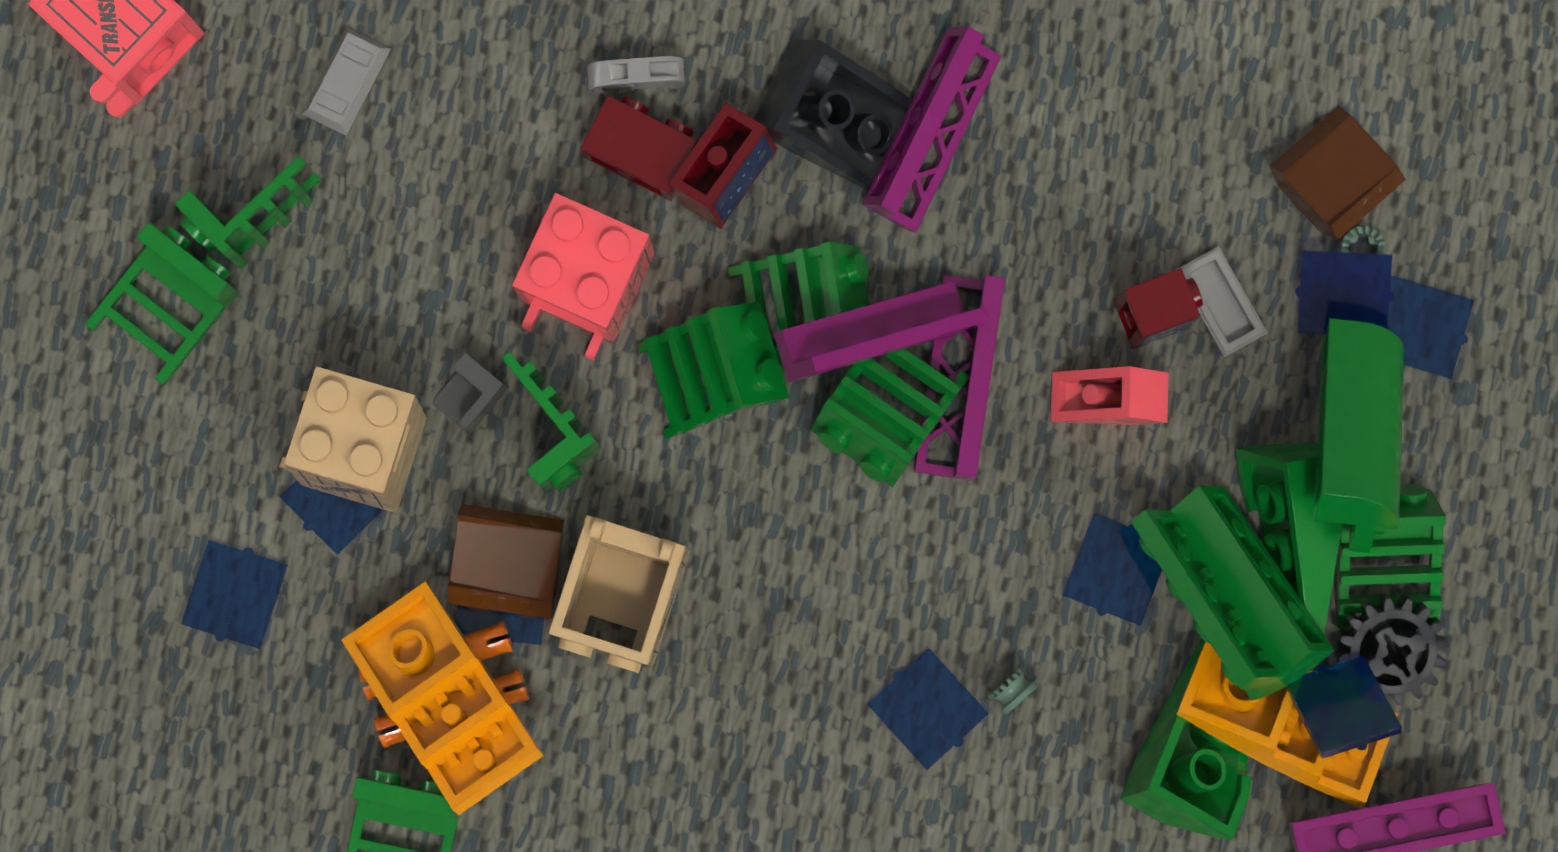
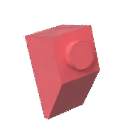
(1110, 396)

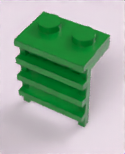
(239, 233)
(829, 280)
(194, 281)
(733, 359)
(874, 431)
(561, 464)
(1418, 534)
(389, 802)

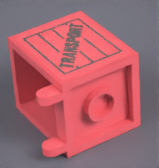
(125, 40)
(583, 270)

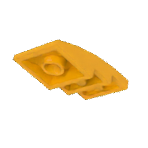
(442, 698)
(1275, 734)

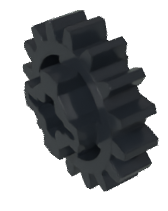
(1409, 641)

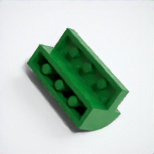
(1360, 430)
(1233, 591)

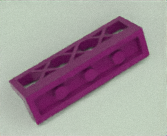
(922, 127)
(874, 331)
(978, 383)
(1405, 824)

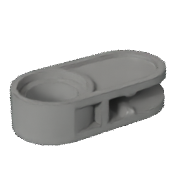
(635, 74)

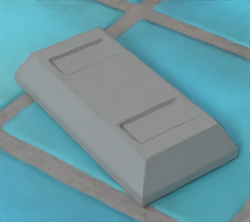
(346, 81)
(1225, 304)

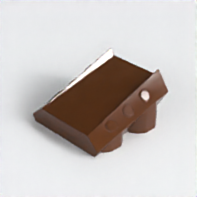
(1336, 174)
(505, 562)

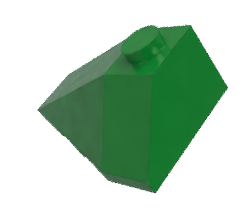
(1282, 487)
(1188, 774)

